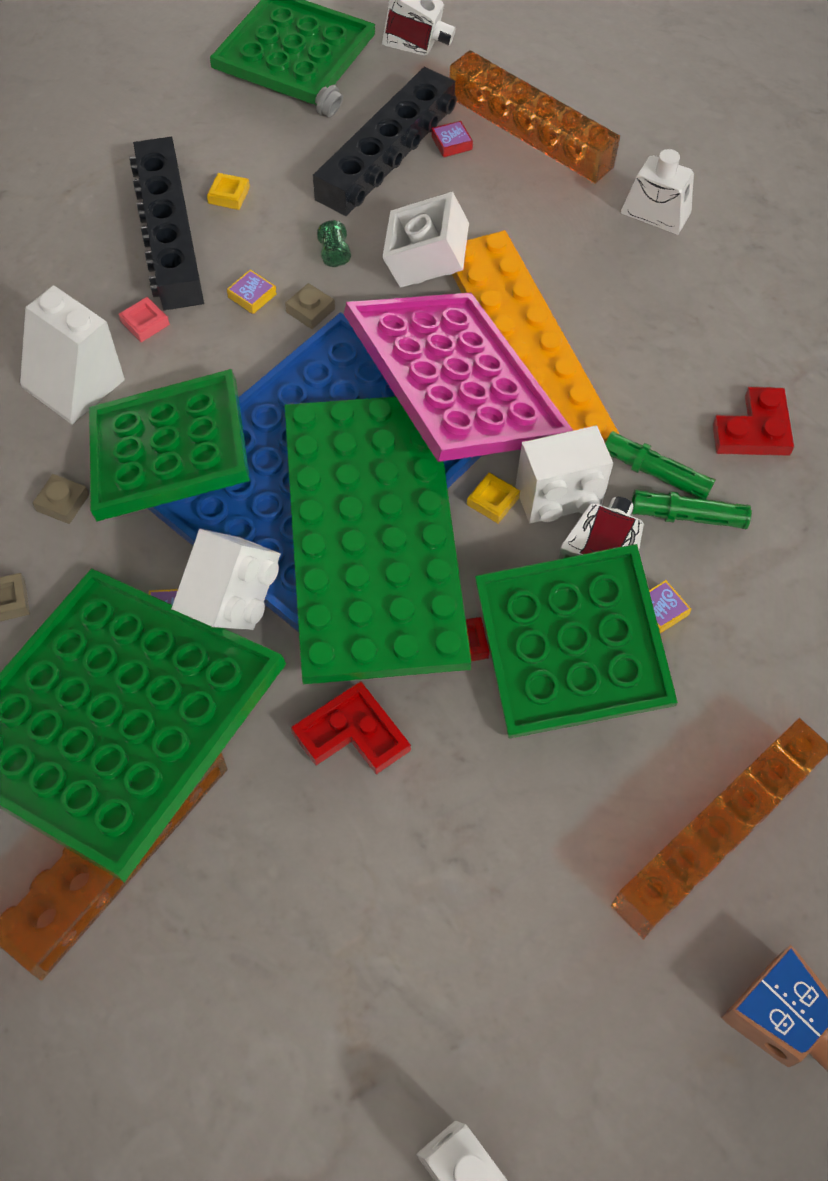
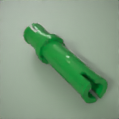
(659, 466)
(677, 507)

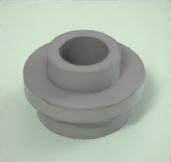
(328, 100)

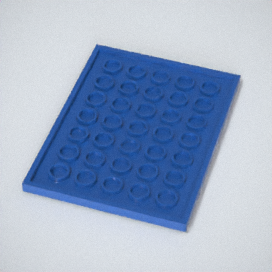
(322, 369)

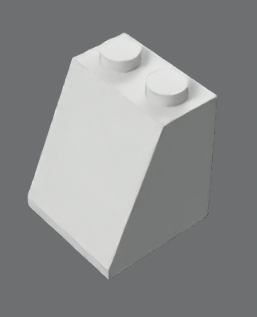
(67, 355)

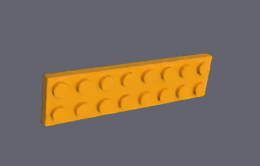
(517, 308)

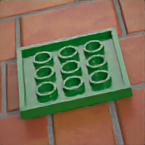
(293, 47)
(166, 445)
(574, 641)

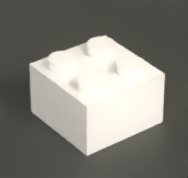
(426, 240)
(563, 474)
(226, 581)

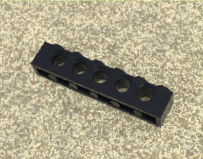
(384, 141)
(167, 224)

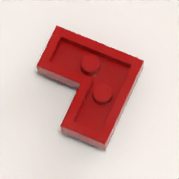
(761, 432)
(352, 719)

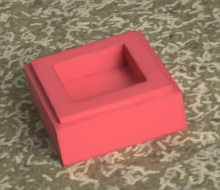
(144, 319)

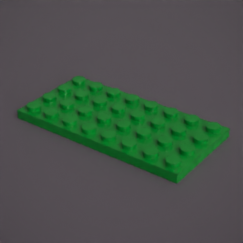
(371, 545)

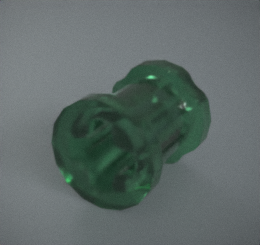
(332, 237)

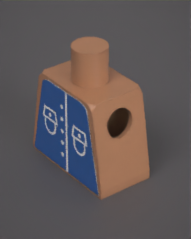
(785, 1011)

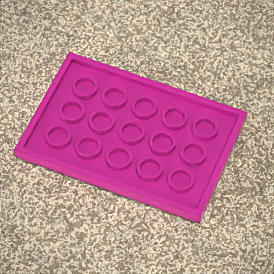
(454, 374)

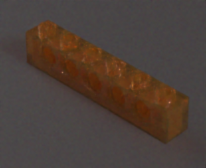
(534, 116)
(720, 828)
(76, 910)

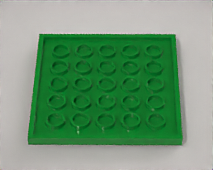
(119, 718)

